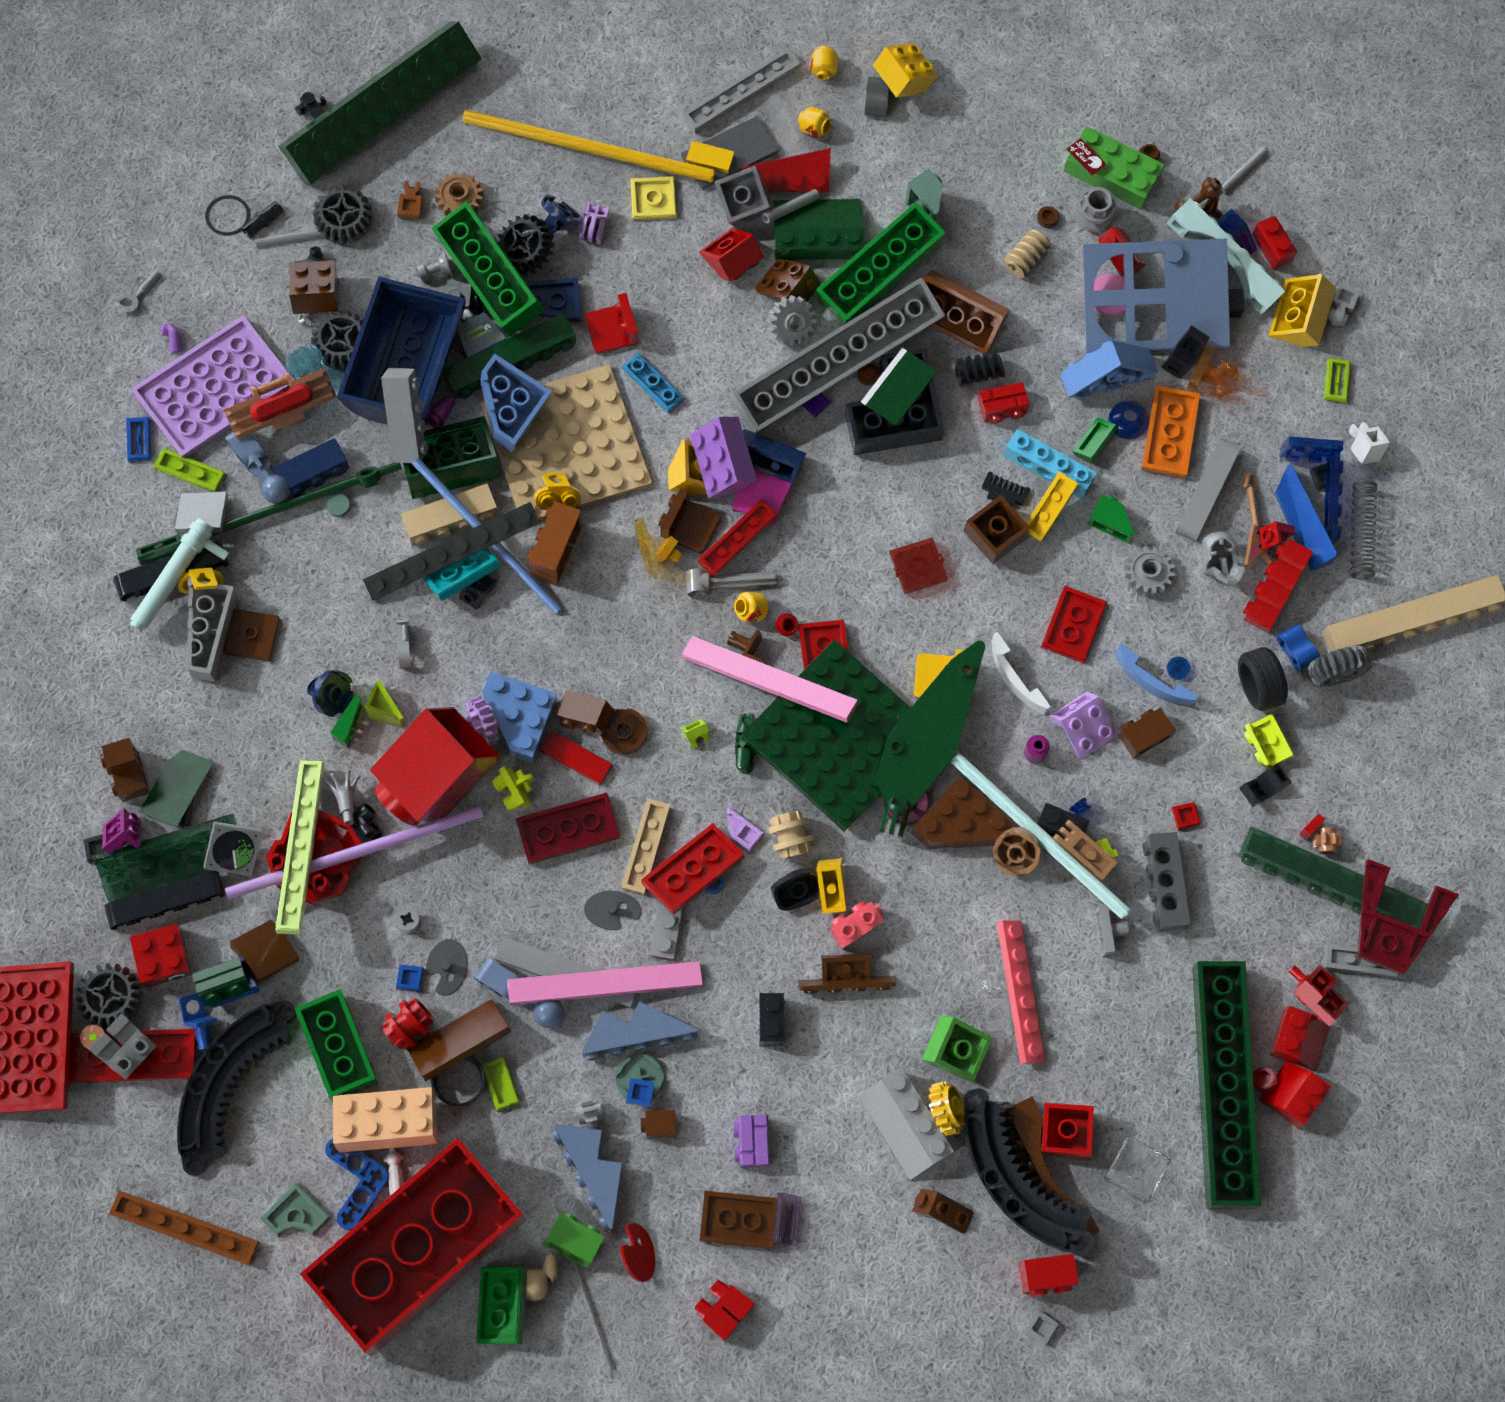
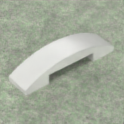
(1032, 699)

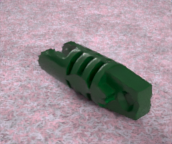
(743, 751)

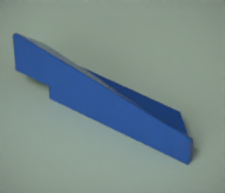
(1301, 513)

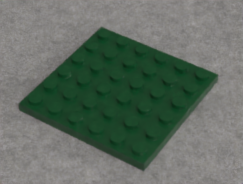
(823, 756)

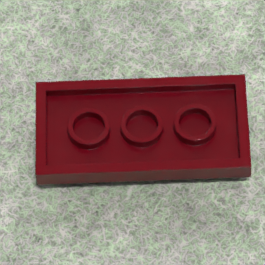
(567, 828)

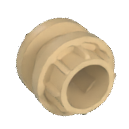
(790, 834)

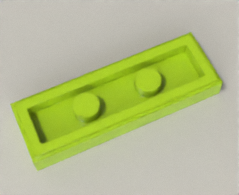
(189, 470)

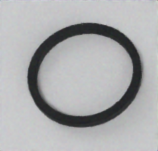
(225, 197)

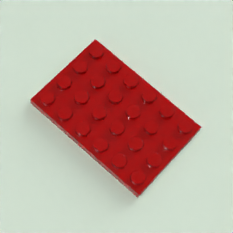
(35, 1036)

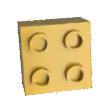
(905, 69)

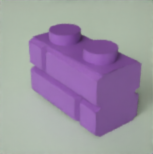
(753, 1141)

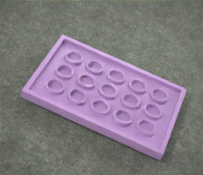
(193, 390)

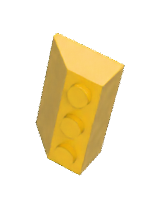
(1303, 310)

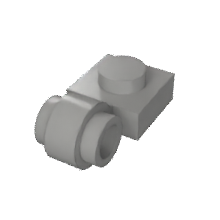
(1344, 301)

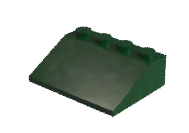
(819, 230)
(456, 458)

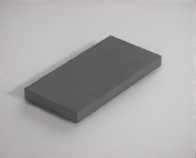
(749, 143)

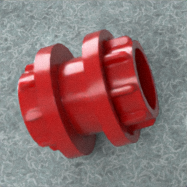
(408, 1023)

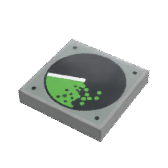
(232, 848)

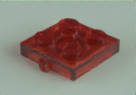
(918, 565)

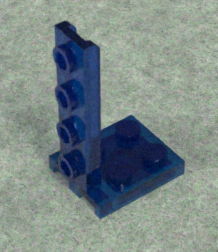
(1315, 451)

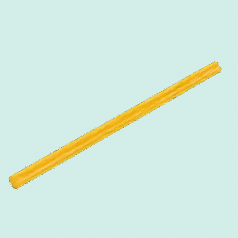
(589, 146)

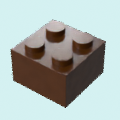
(313, 287)
(996, 529)

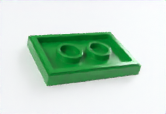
(501, 1305)

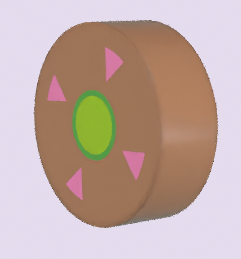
(90, 1035)

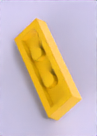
(1051, 506)

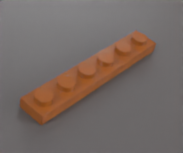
(184, 1228)

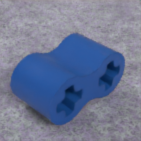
(1297, 647)

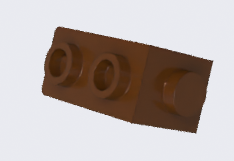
(943, 1209)

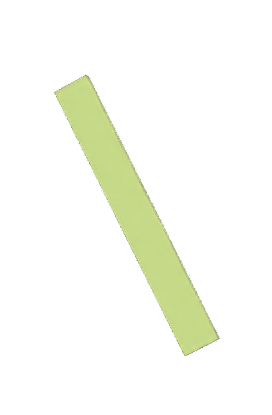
(300, 847)

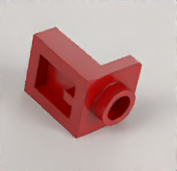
(1275, 534)

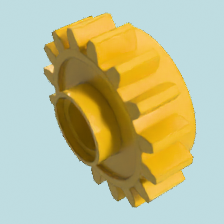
(947, 1108)

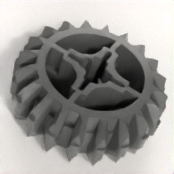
(326, 211)
(333, 325)
(1339, 666)
(111, 985)

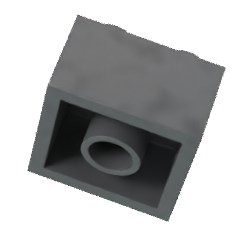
(744, 196)

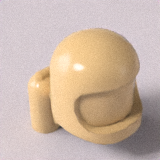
(538, 1279)

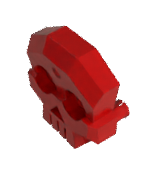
(330, 837)

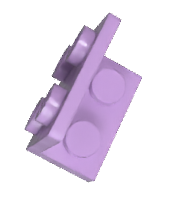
(1085, 723)

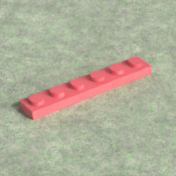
(1020, 992)

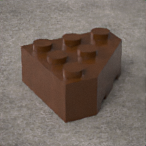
(961, 820)

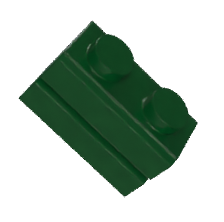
(221, 982)

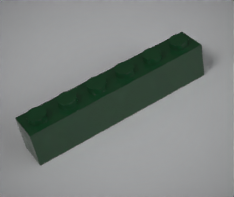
(519, 350)

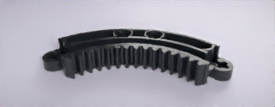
(202, 1111)
(993, 1150)

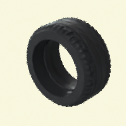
(1262, 678)

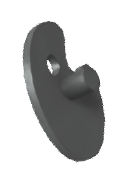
(604, 910)
(444, 959)

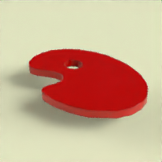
(639, 1258)

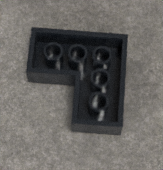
(919, 425)

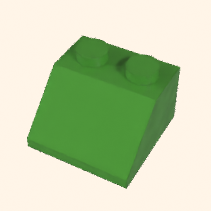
(957, 1048)

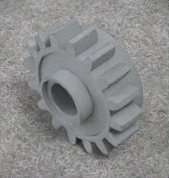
(801, 323)
(1149, 582)

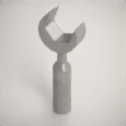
(143, 289)

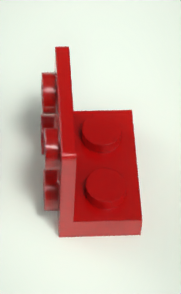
(612, 326)

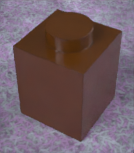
(659, 1124)

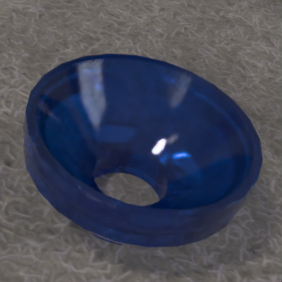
(1126, 428)

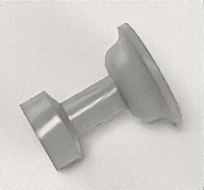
(442, 265)

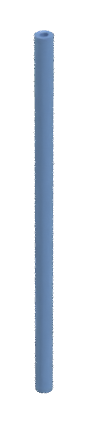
(499, 548)

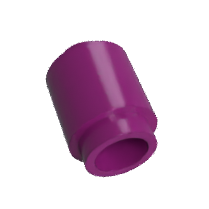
(1036, 755)

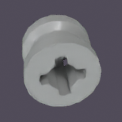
(411, 924)

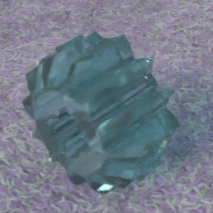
(304, 361)

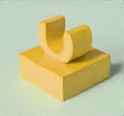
(667, 551)

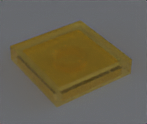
(645, 547)

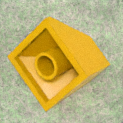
(685, 471)

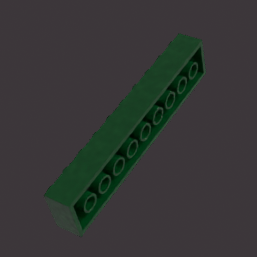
(380, 102)
(1226, 1085)

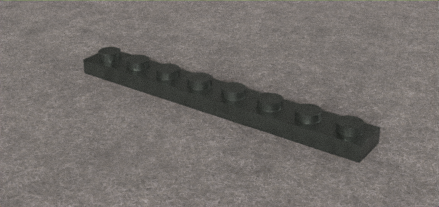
(451, 551)

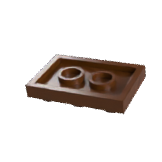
(738, 1219)

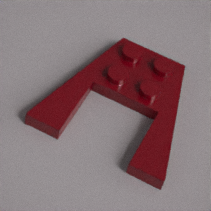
(1386, 939)

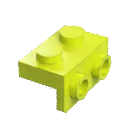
(1269, 741)

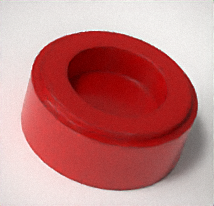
(1264, 1079)

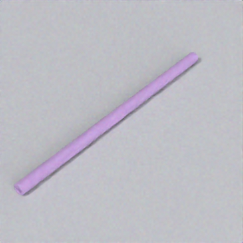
(360, 850)

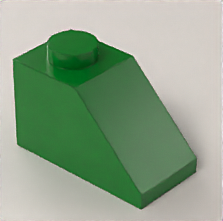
(1111, 518)

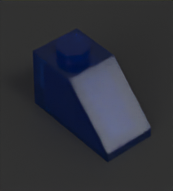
(1238, 229)

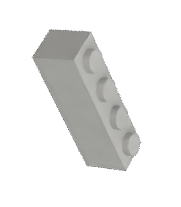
(404, 415)

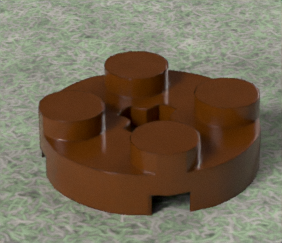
(637, 732)

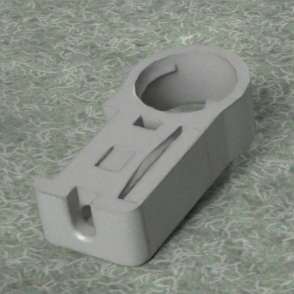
(404, 644)

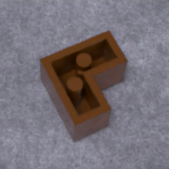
(125, 766)

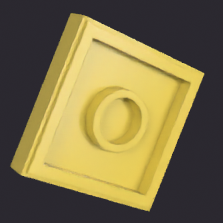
(653, 198)

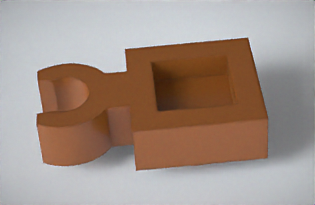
(410, 203)

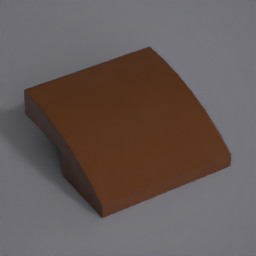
(264, 951)

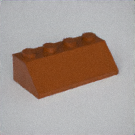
(968, 314)

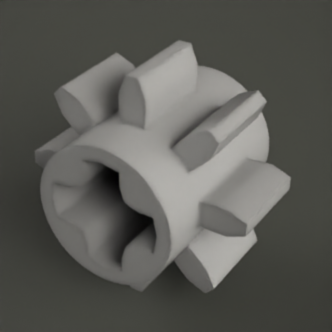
(589, 1112)

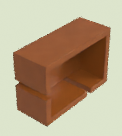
(551, 551)

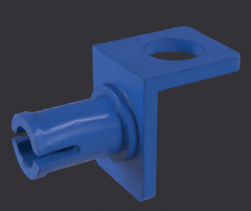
(198, 1020)

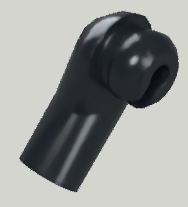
(315, 255)

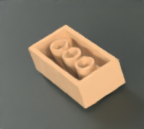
(384, 1119)

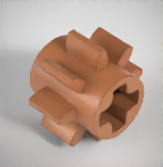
(1327, 841)

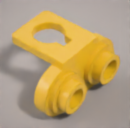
(559, 492)
(204, 574)

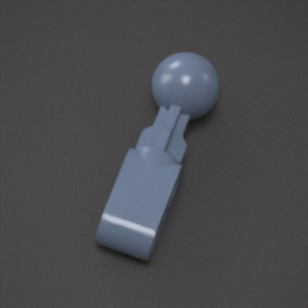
(251, 454)
(494, 977)

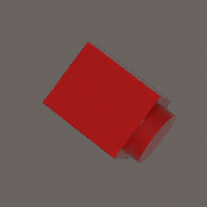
(432, 766)

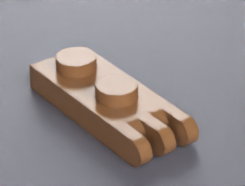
(1085, 851)

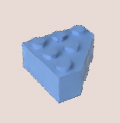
(1107, 368)
(511, 401)
(521, 713)

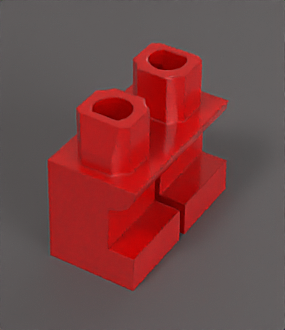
(732, 1301)

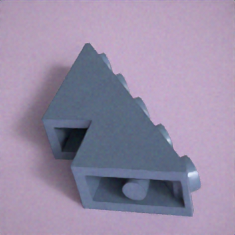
(645, 1028)
(597, 1175)

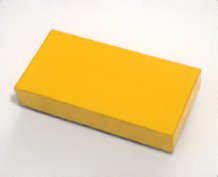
(710, 157)

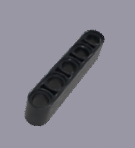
(140, 579)
(162, 899)

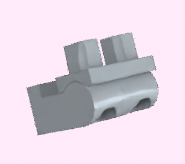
(130, 1055)

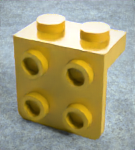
(928, 668)

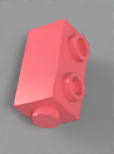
(861, 921)

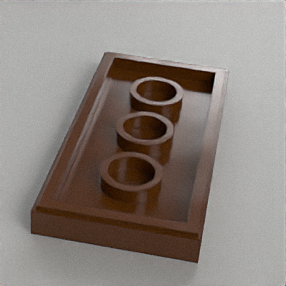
(458, 1040)

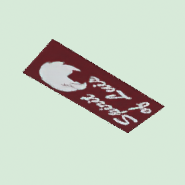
(1086, 156)

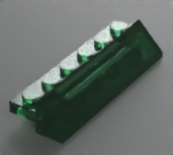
(156, 860)

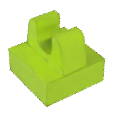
(694, 730)

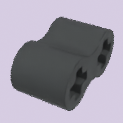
(876, 97)

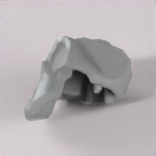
(1222, 558)

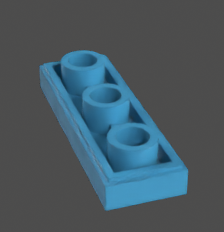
(661, 392)

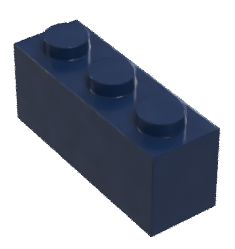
(774, 457)
(313, 467)

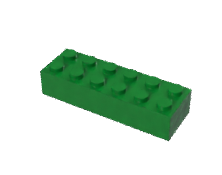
(881, 264)
(488, 268)

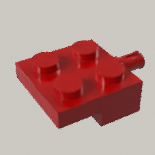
(1317, 993)

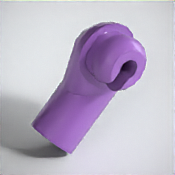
(174, 337)

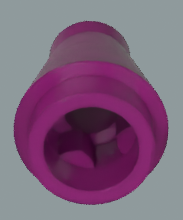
(440, 412)

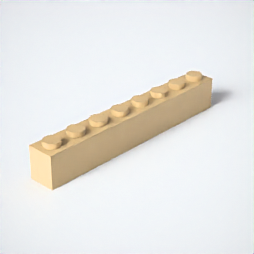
(1418, 615)

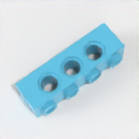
(1047, 461)

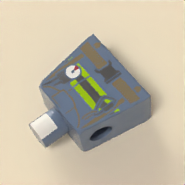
(477, 333)

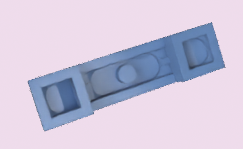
(1179, 695)

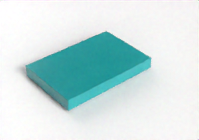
(461, 574)

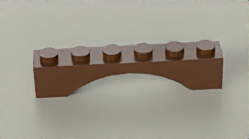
(1028, 1129)

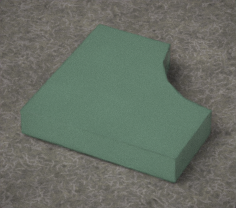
(295, 1211)

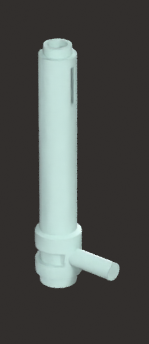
(190, 545)

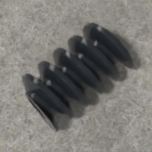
(979, 367)

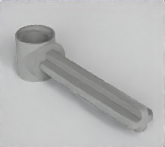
(700, 582)

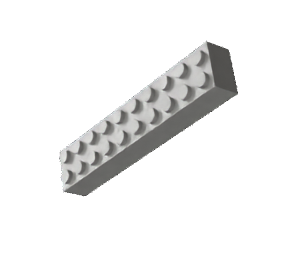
(837, 355)

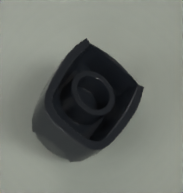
(796, 889)

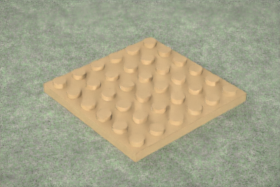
(581, 435)

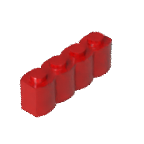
(1277, 586)

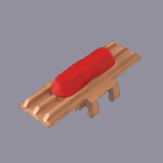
(280, 408)

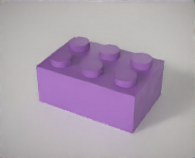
(723, 457)

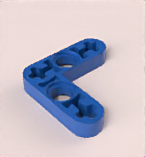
(363, 1174)

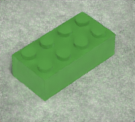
(1127, 173)

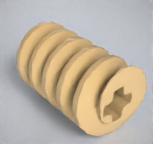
(1025, 253)

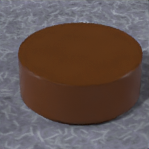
(1047, 217)

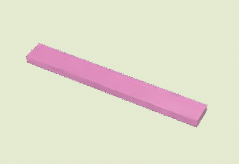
(770, 679)
(604, 983)

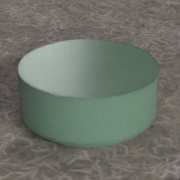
(338, 505)

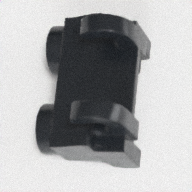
(309, 103)

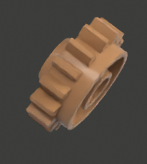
(456, 185)

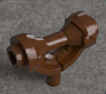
(1210, 190)

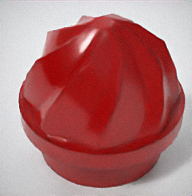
(786, 624)

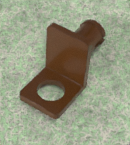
(745, 644)

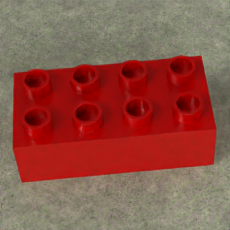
(413, 1247)

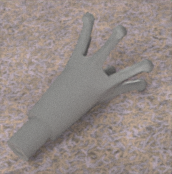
(344, 796)

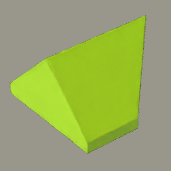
(381, 706)

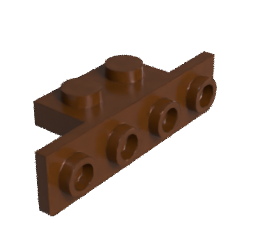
(846, 972)

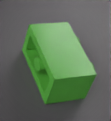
(573, 1239)

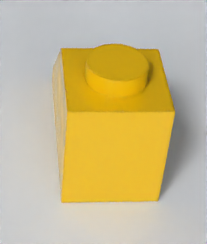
(831, 885)

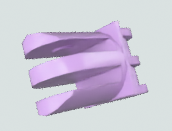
(594, 220)

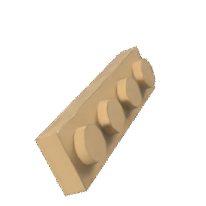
(645, 845)

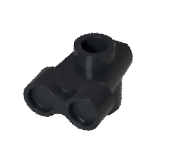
(363, 821)

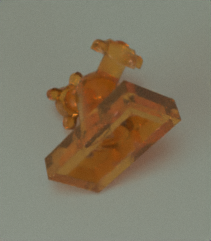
(1213, 374)

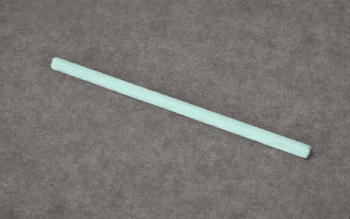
(1043, 837)

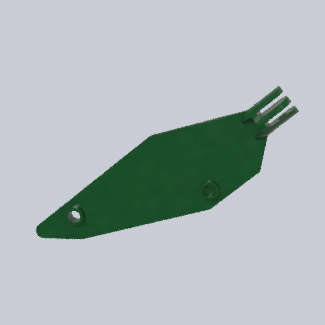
(927, 737)

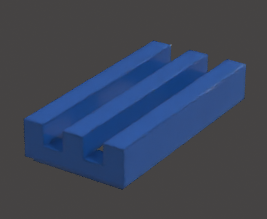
(139, 457)

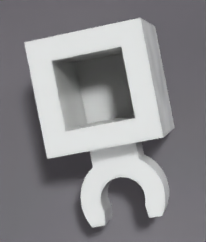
(1369, 443)

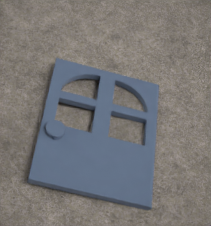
(1192, 292)

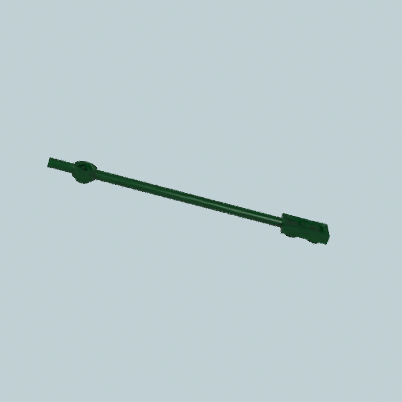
(367, 477)

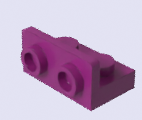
(119, 829)

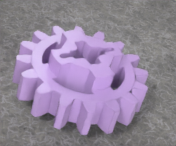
(482, 719)

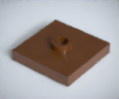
(251, 634)

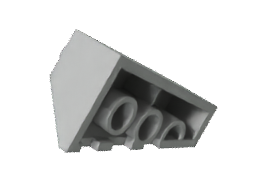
(207, 628)

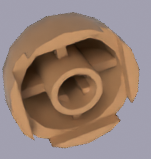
(1017, 851)

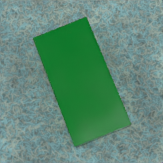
(1095, 440)

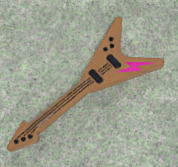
(1254, 545)

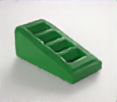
(346, 724)

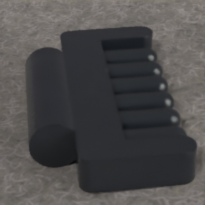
(1010, 496)

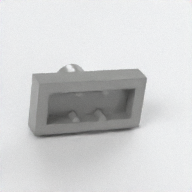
(1109, 930)

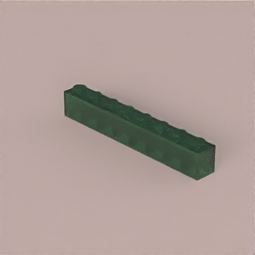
(1324, 877)

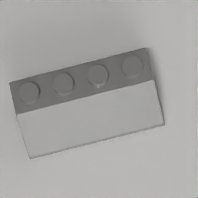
(906, 1123)

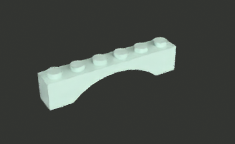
(1258, 287)

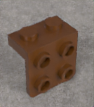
(788, 279)
(688, 522)

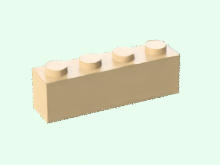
(441, 517)

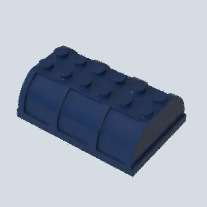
(400, 330)

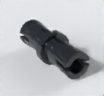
(262, 219)

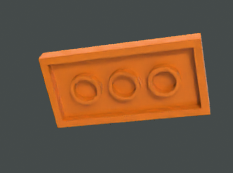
(1170, 431)

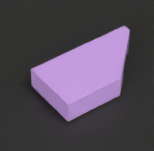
(743, 831)

